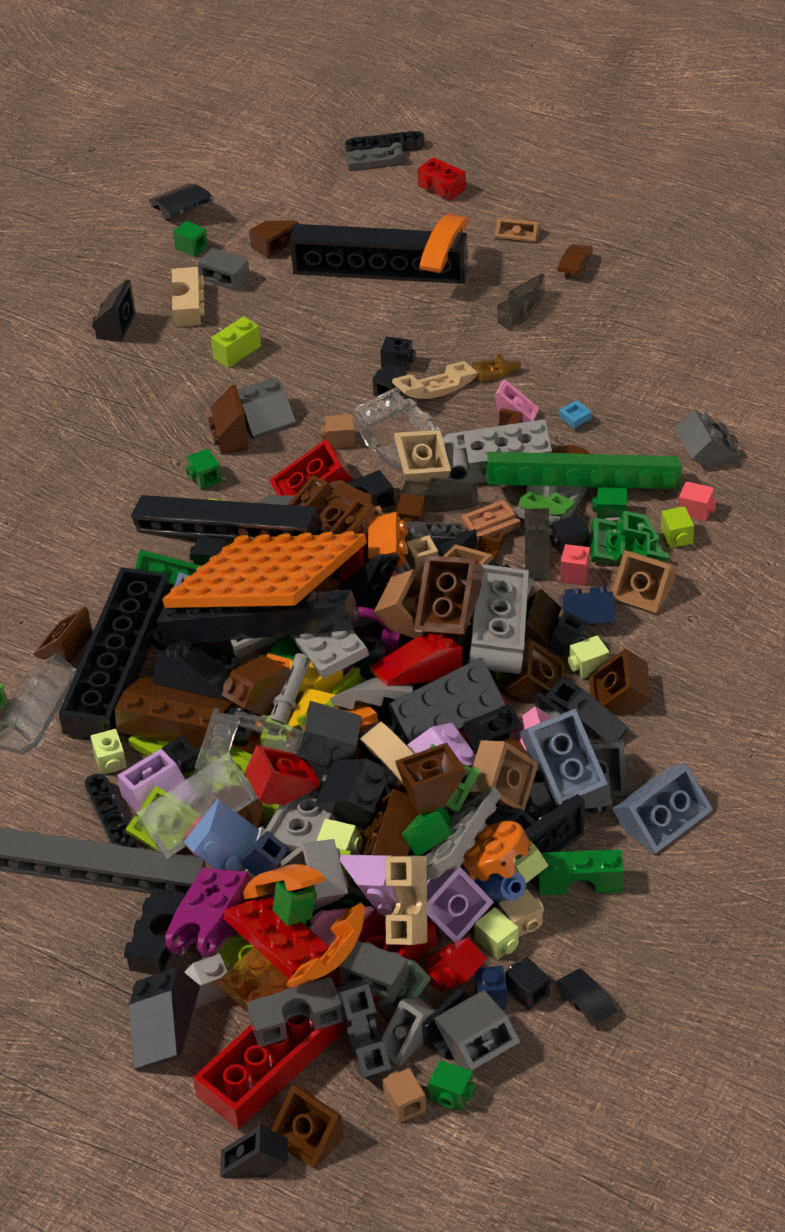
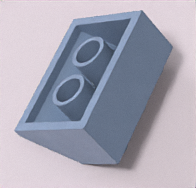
(663, 808)

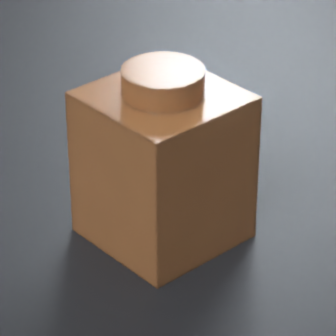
(339, 430)
(404, 1094)

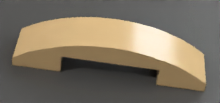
(454, 378)
(386, 747)

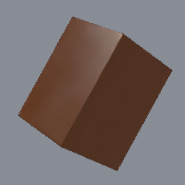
(67, 637)
(309, 1125)

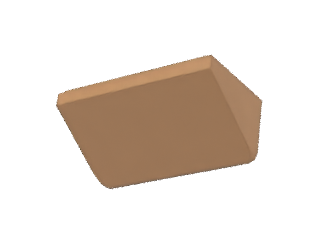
(517, 230)

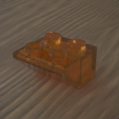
(252, 978)

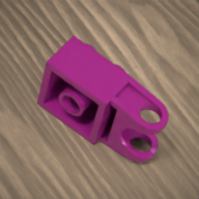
(202, 911)

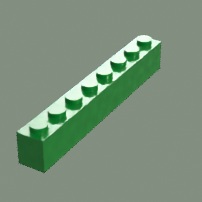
(583, 470)

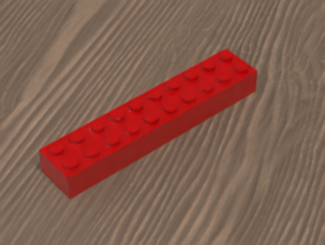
(249, 1076)

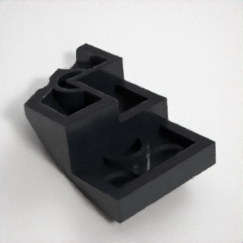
(181, 200)

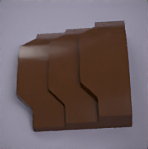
(338, 504)

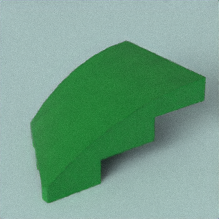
(632, 534)

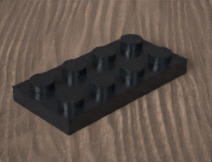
(449, 699)

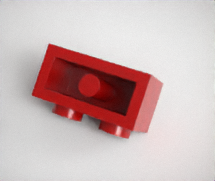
(441, 178)
(453, 964)

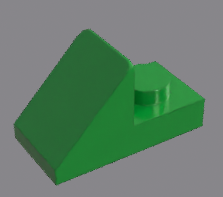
(428, 830)

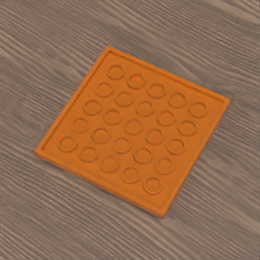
(265, 570)

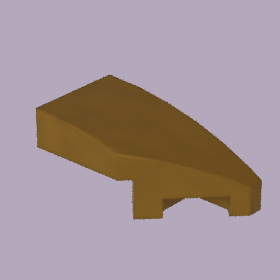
(495, 369)

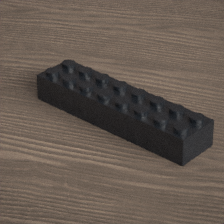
(372, 254)
(114, 652)

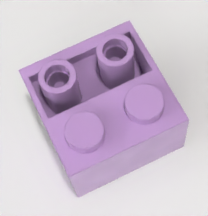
(140, 779)

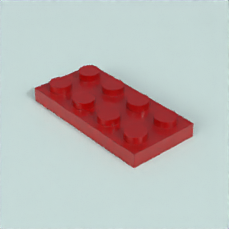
(280, 944)

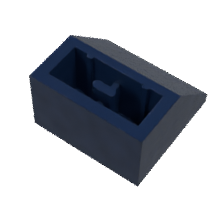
(592, 606)

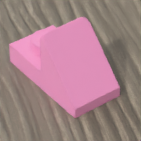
(512, 399)

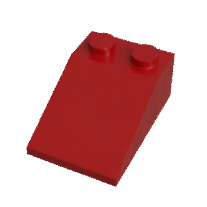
(320, 461)
(419, 661)

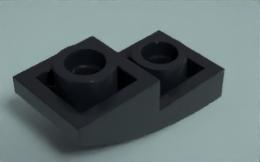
(588, 995)

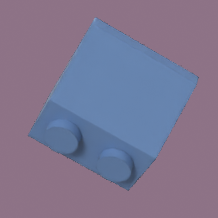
(222, 837)

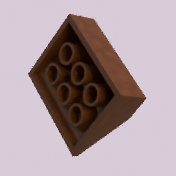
(166, 712)

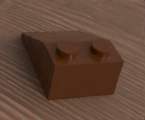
(448, 594)

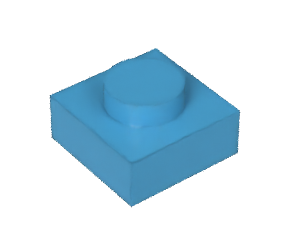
(575, 414)

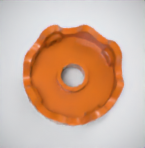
(492, 847)

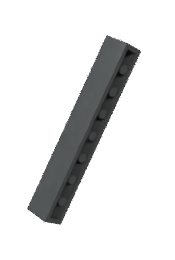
(95, 862)

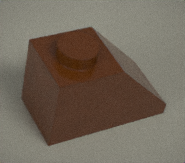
(271, 236)

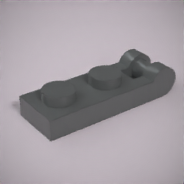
(375, 157)

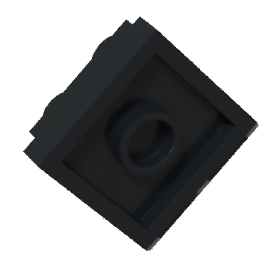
(552, 830)

